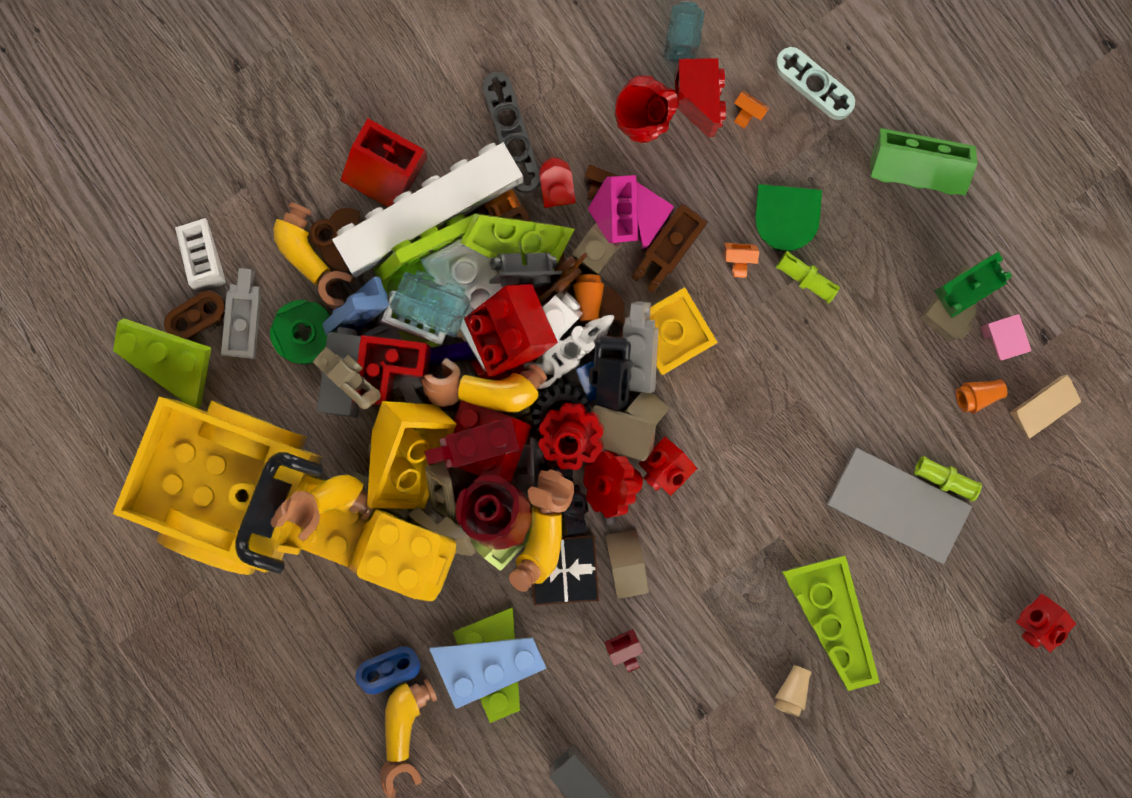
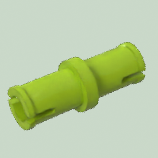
(807, 277)
(947, 478)

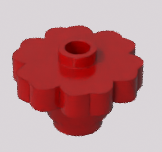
(571, 422)
(611, 484)

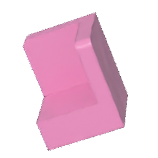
(1007, 337)

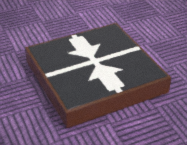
(574, 575)

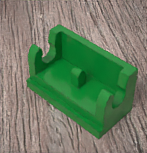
(973, 285)

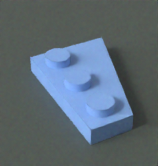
(483, 668)

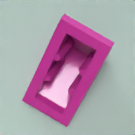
(616, 209)
(651, 215)

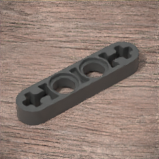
(514, 132)

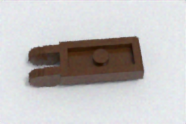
(671, 244)

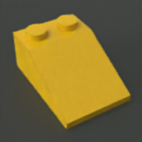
(398, 455)

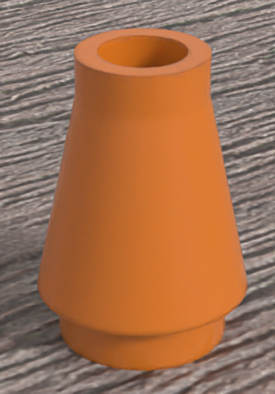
(588, 294)
(978, 395)

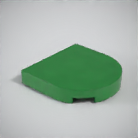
(787, 216)

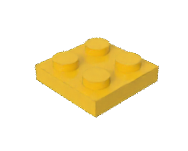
(680, 331)

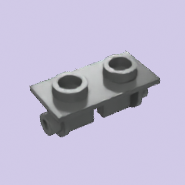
(536, 271)
(534, 461)

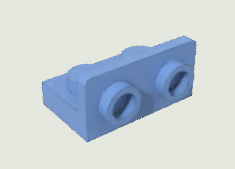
(359, 308)

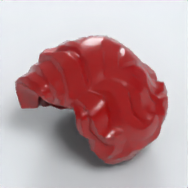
(645, 108)

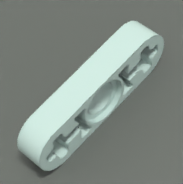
(814, 69)

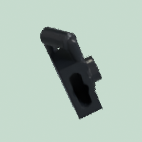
(611, 374)
(573, 518)

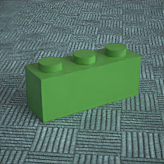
(923, 162)

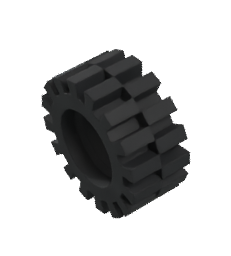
(553, 394)

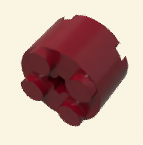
(494, 512)

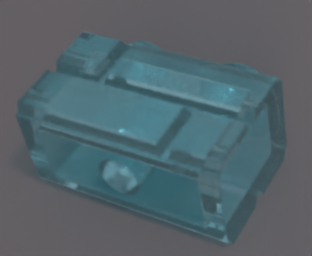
(684, 32)
(430, 303)

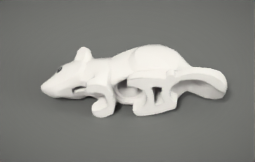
(568, 352)

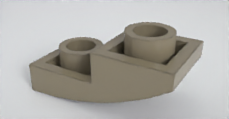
(445, 527)

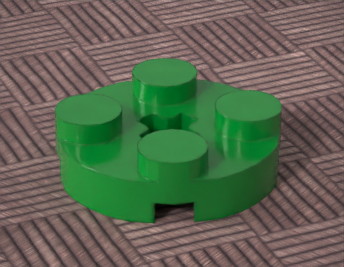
(286, 325)

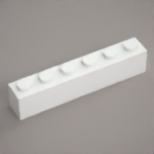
(439, 200)

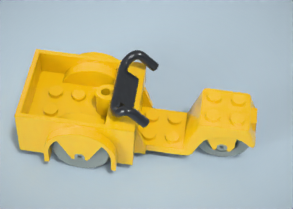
(223, 474)

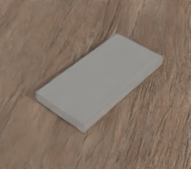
(899, 505)

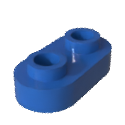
(388, 669)

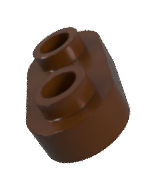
(195, 313)

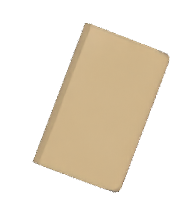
(1046, 406)

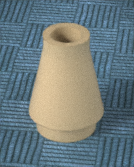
(793, 692)

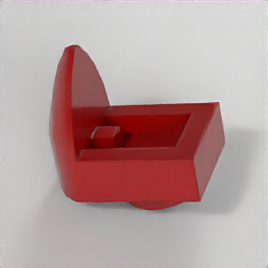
(556, 183)

